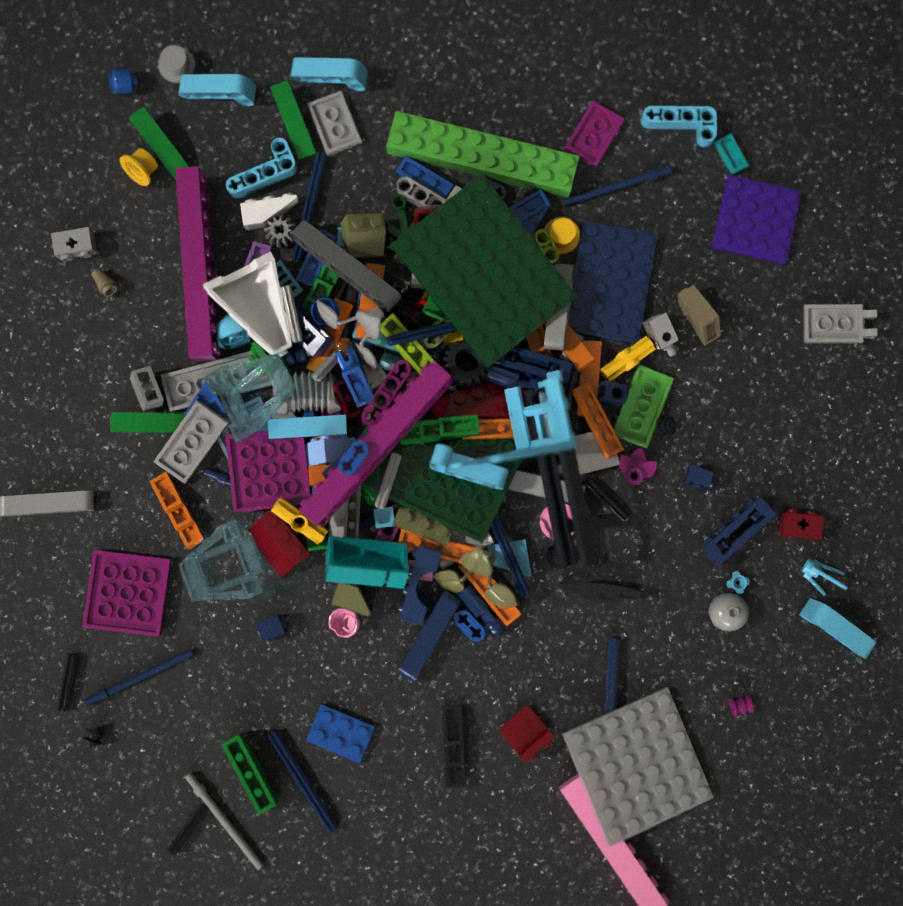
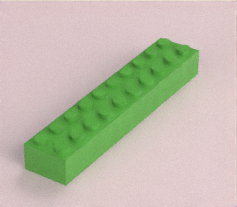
(482, 153)

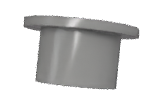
(175, 62)

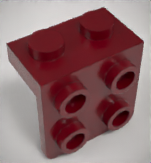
(526, 734)

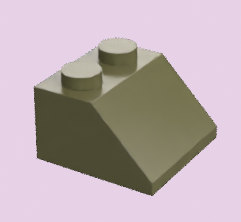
(364, 235)
(351, 598)

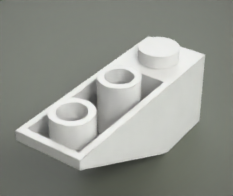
(257, 213)

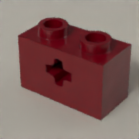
(812, 525)

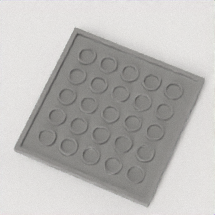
(637, 766)

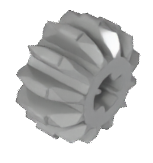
(279, 238)

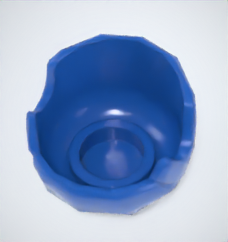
(330, 303)

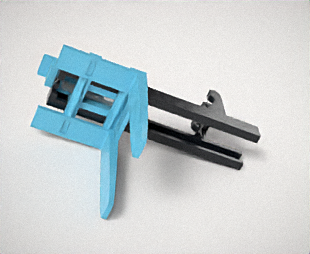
(551, 434)

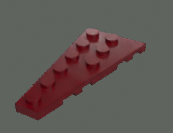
(482, 400)

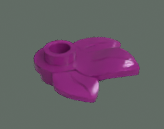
(637, 464)

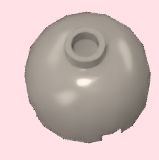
(728, 612)

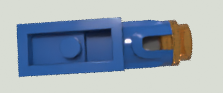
(353, 371)

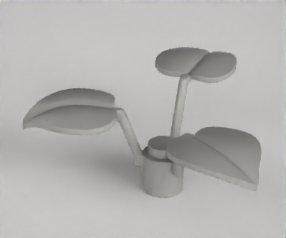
(369, 321)

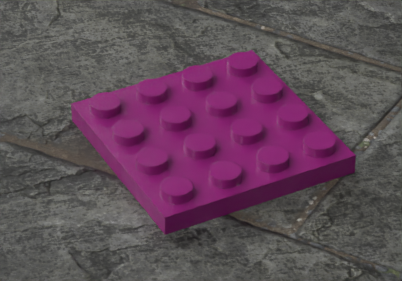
(267, 470)
(127, 593)

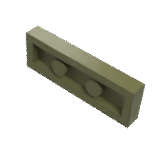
(422, 526)

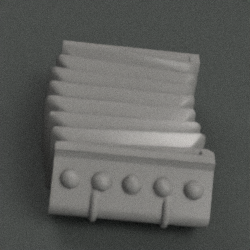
(311, 394)

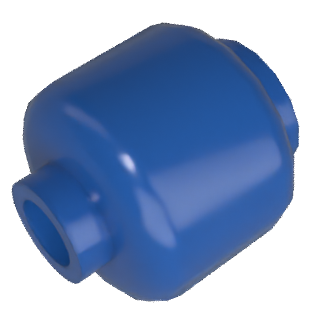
(122, 81)

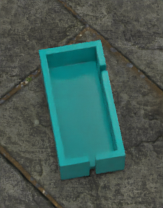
(366, 562)

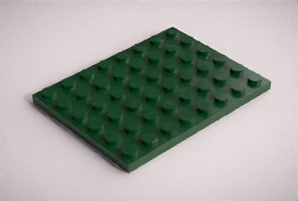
(484, 270)
(439, 496)

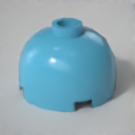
(231, 333)

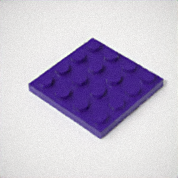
(756, 219)

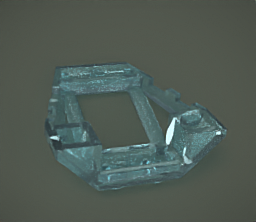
(232, 401)
(235, 537)

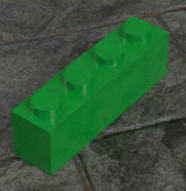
(250, 773)

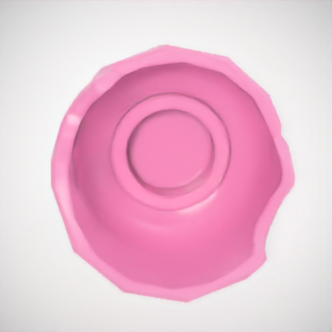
(344, 622)

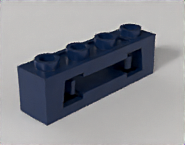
(318, 341)
(534, 365)
(760, 509)

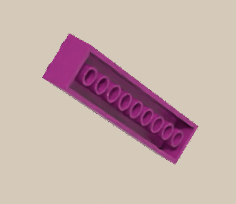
(197, 263)
(380, 440)

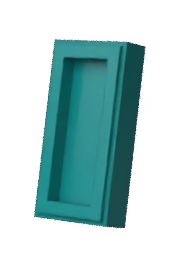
(731, 154)

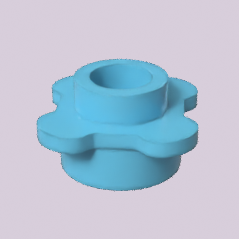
(744, 581)

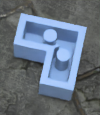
(326, 450)

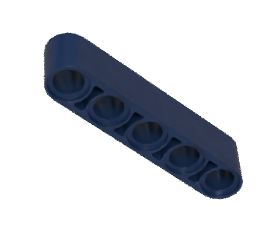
(429, 636)

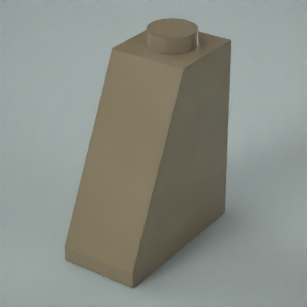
(699, 314)

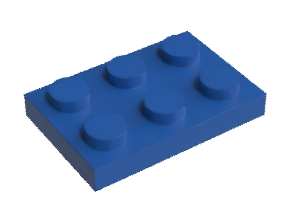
(340, 733)

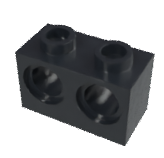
(410, 315)

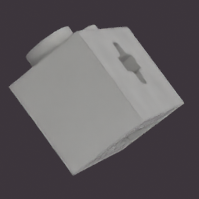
(65, 240)
(146, 389)

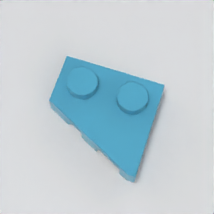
(520, 552)

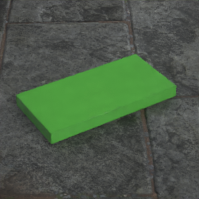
(643, 407)

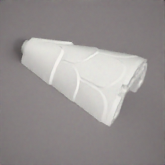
(255, 303)

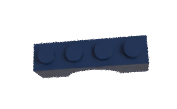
(415, 606)

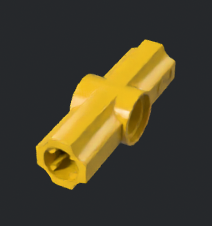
(627, 359)
(289, 513)

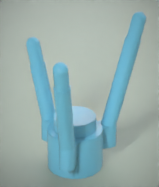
(813, 568)

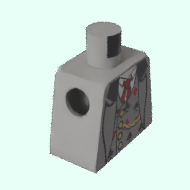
(656, 328)

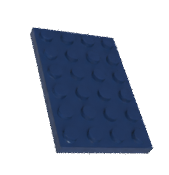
(611, 282)

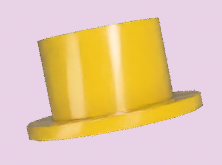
(139, 166)
(564, 234)

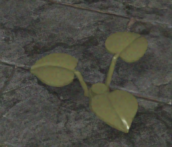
(480, 563)

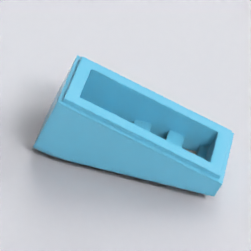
(298, 289)

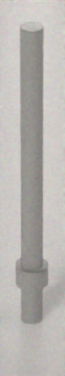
(200, 790)

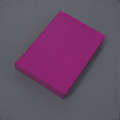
(594, 134)

